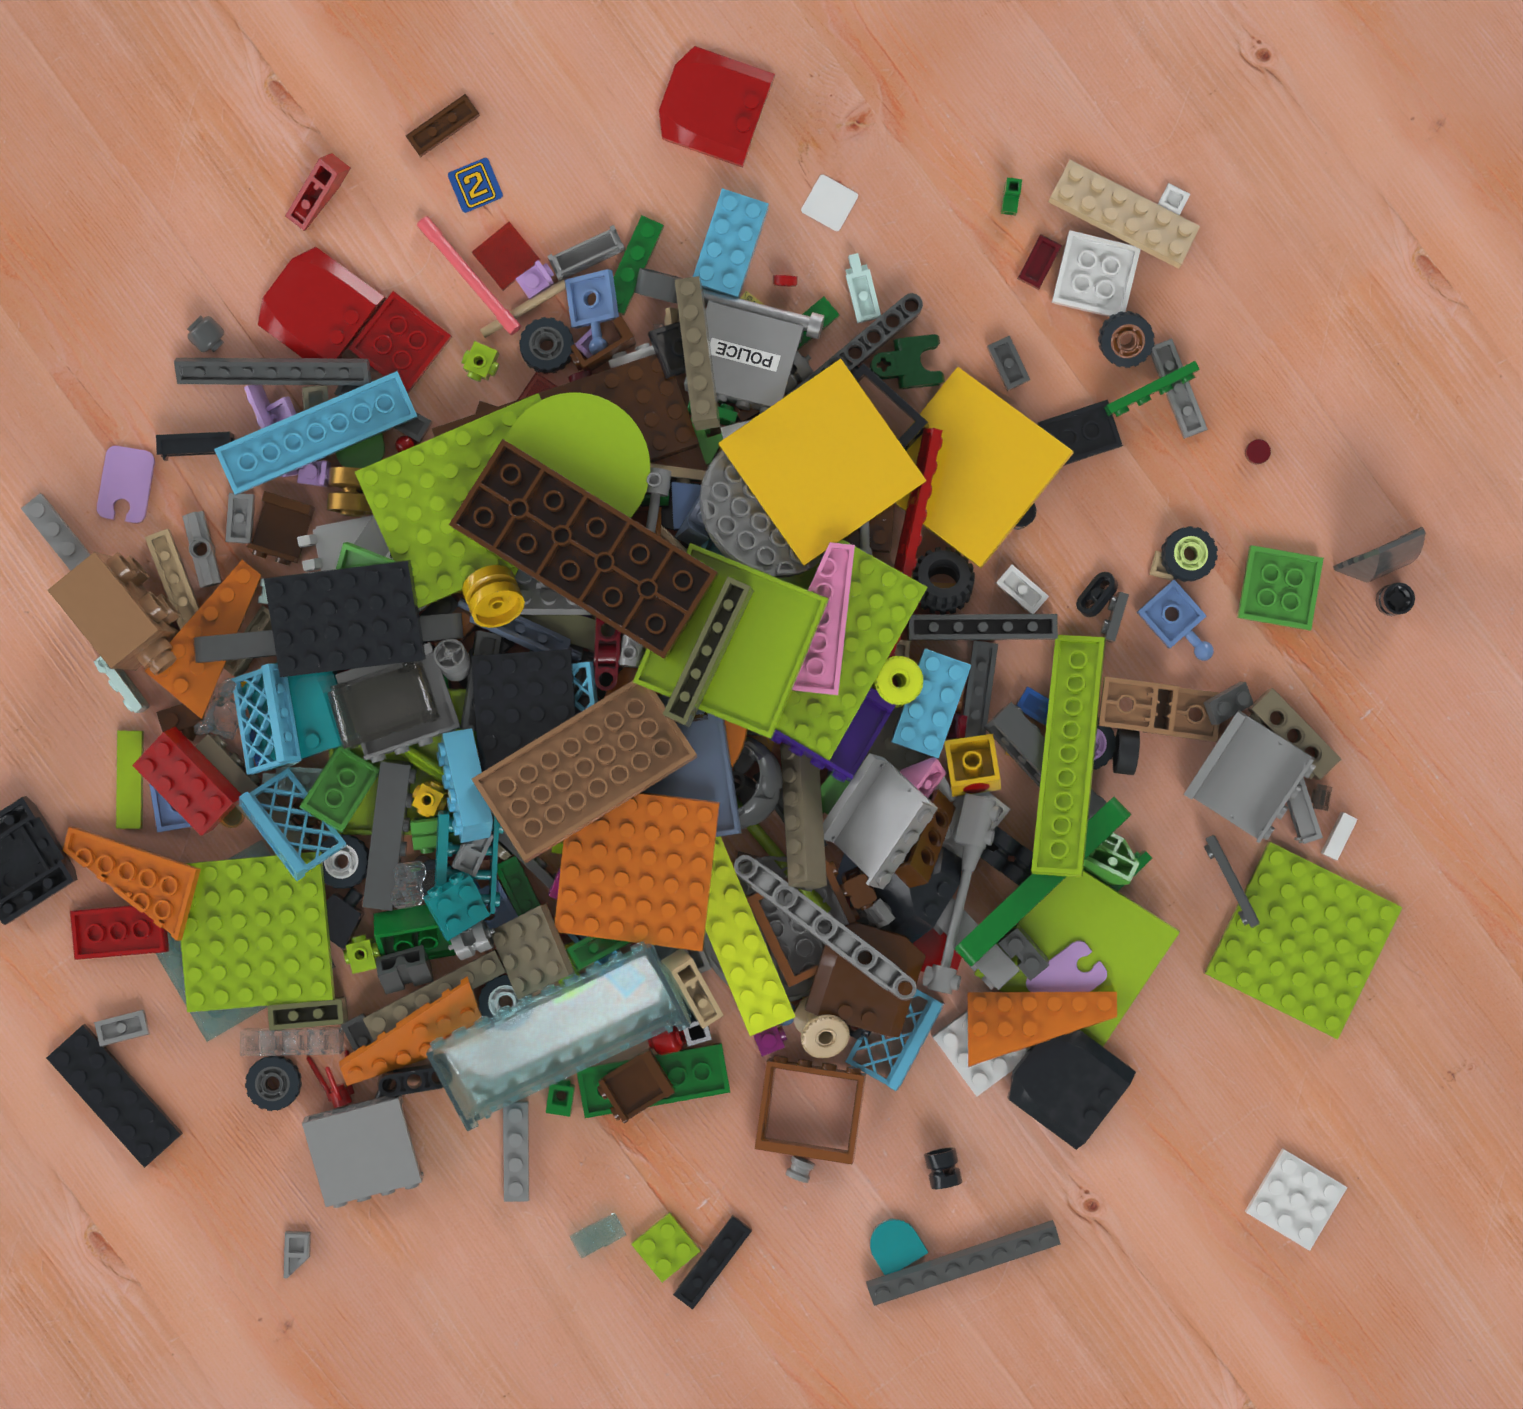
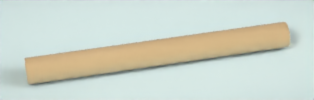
(526, 306)

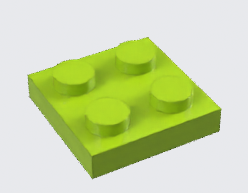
(665, 1247)

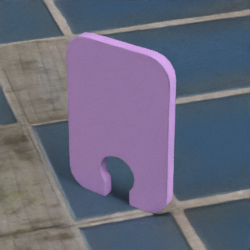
(129, 477)
(1064, 975)

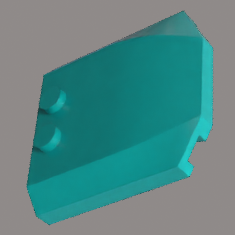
(311, 711)

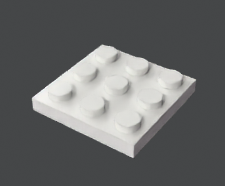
(1095, 274)
(954, 1043)
(1296, 1199)

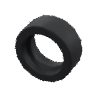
(1127, 751)

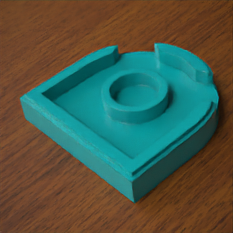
(895, 1245)

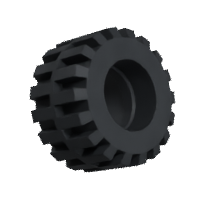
(950, 564)

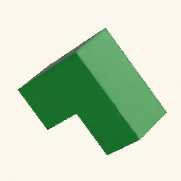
(1011, 196)

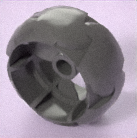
(761, 797)

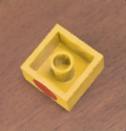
(972, 765)

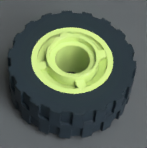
(1204, 554)

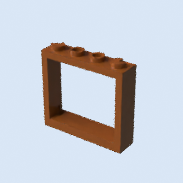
(753, 900)
(801, 1149)

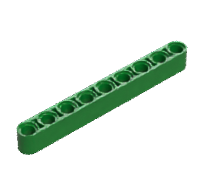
(1035, 889)

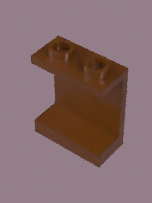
(627, 340)
(279, 527)

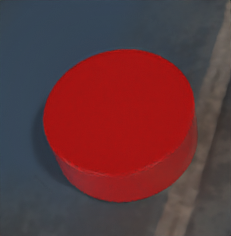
(785, 280)

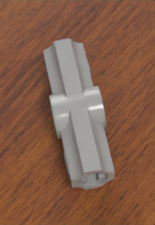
(198, 533)

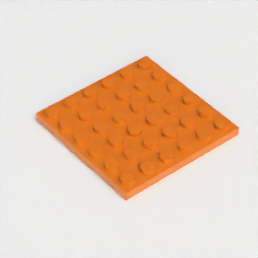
(641, 873)

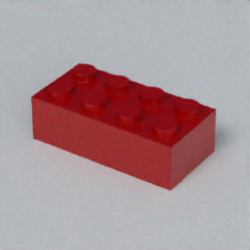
(187, 781)

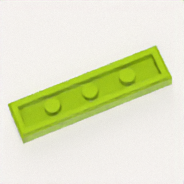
(129, 781)

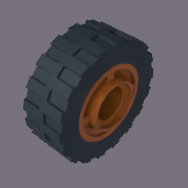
(1115, 329)

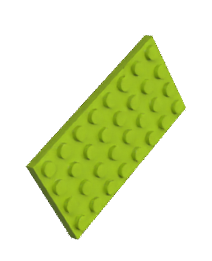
(876, 616)

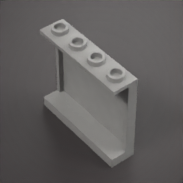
(420, 734)
(362, 1150)

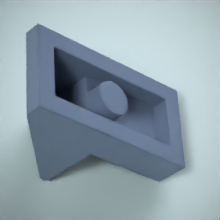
(693, 528)

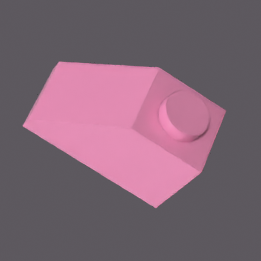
(925, 775)

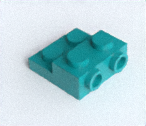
(456, 905)

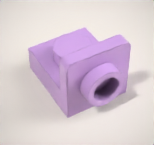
(536, 279)
(315, 474)

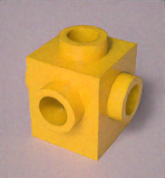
(437, 794)

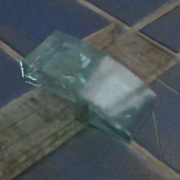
(597, 1235)

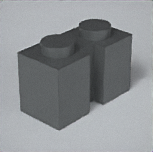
(1031, 958)
(404, 968)

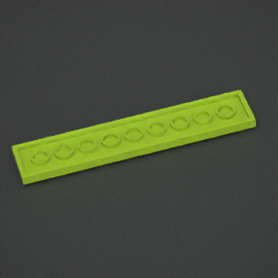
(1068, 756)

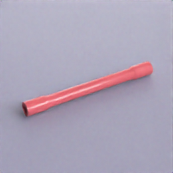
(435, 236)

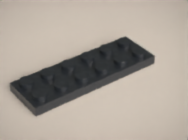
(114, 1095)

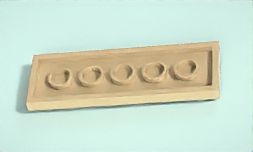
(1124, 214)

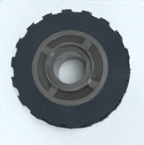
(546, 330)
(270, 1098)

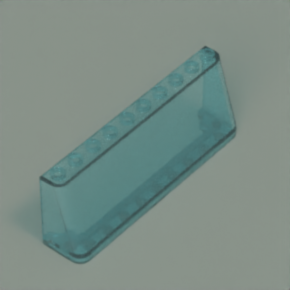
(557, 1033)

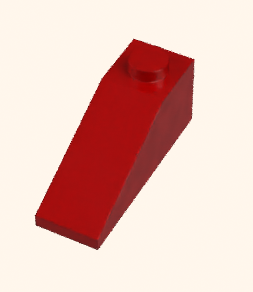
(317, 190)

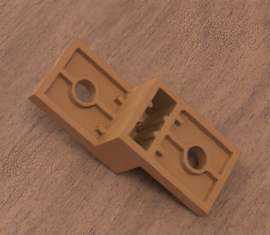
(1156, 709)

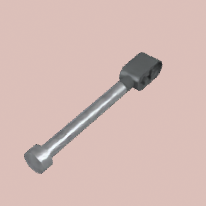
(662, 287)

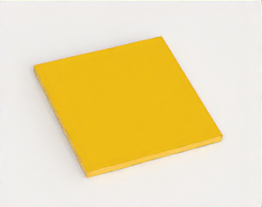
(822, 462)
(987, 468)

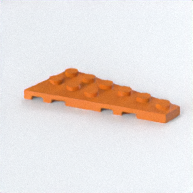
(219, 615)
(144, 879)
(1018, 1020)
(413, 1035)

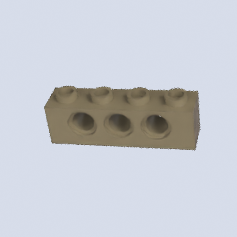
(1271, 701)

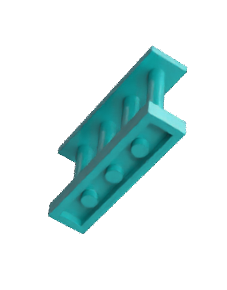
(445, 849)

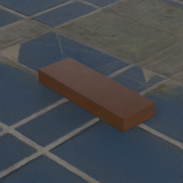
(442, 125)

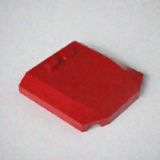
(714, 105)
(317, 306)

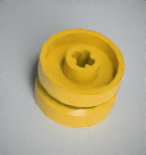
(493, 596)

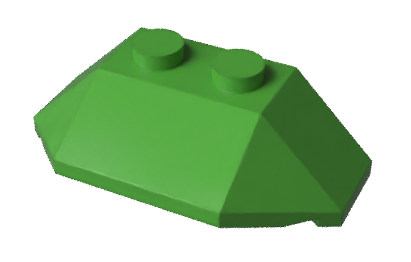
(1112, 861)

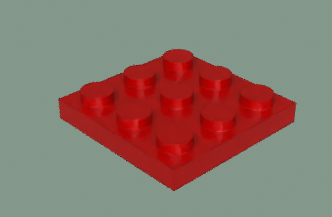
(400, 341)

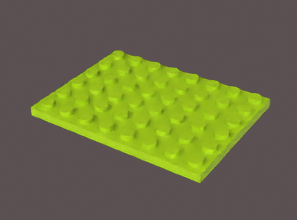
(422, 491)

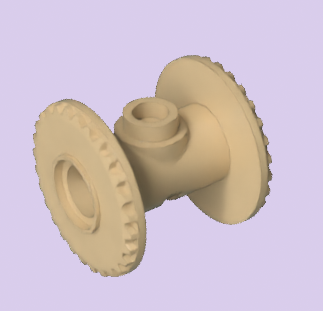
(820, 1035)

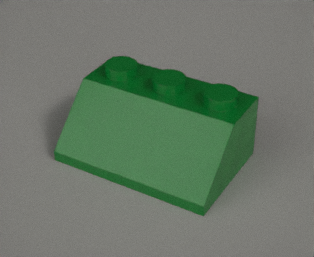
(410, 928)

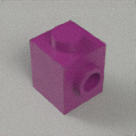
(770, 1040)

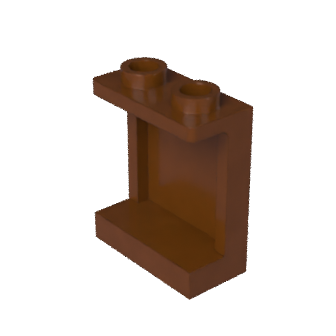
(635, 1085)

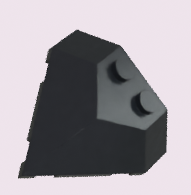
(921, 906)

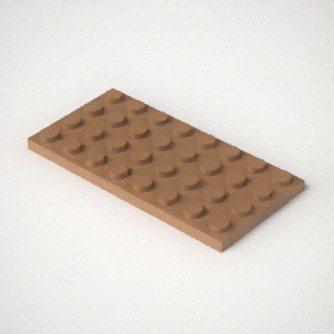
(583, 769)

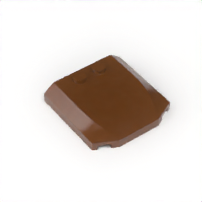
(856, 998)

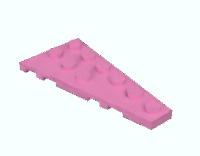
(824, 658)

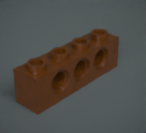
(923, 854)

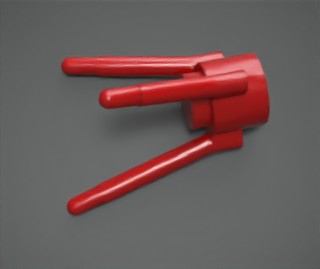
(336, 1093)

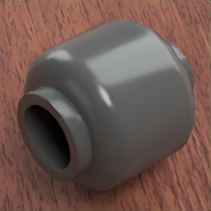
(205, 334)

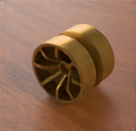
(352, 498)

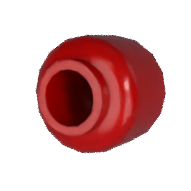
(668, 1042)

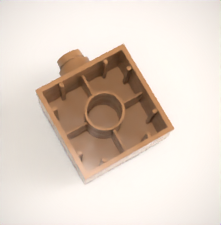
(117, 612)

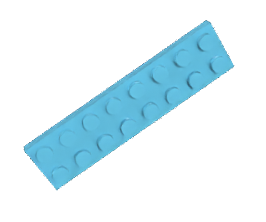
(315, 433)

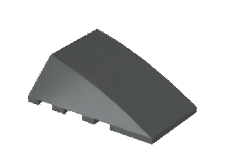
(1384, 558)

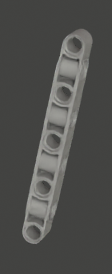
(811, 915)

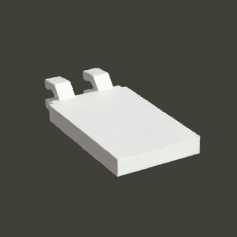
(329, 542)

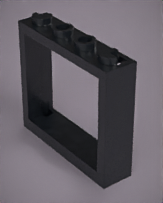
(919, 424)

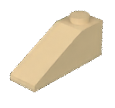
(692, 987)

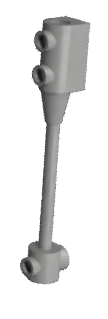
(658, 486)
(973, 834)

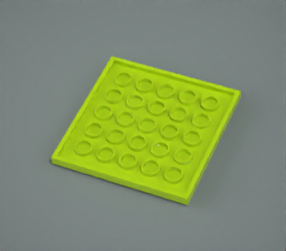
(256, 936)
(1311, 942)

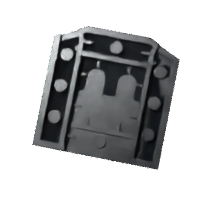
(30, 860)
(1069, 1085)

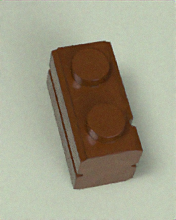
(859, 892)

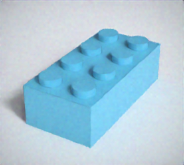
(730, 243)
(927, 719)
(460, 765)

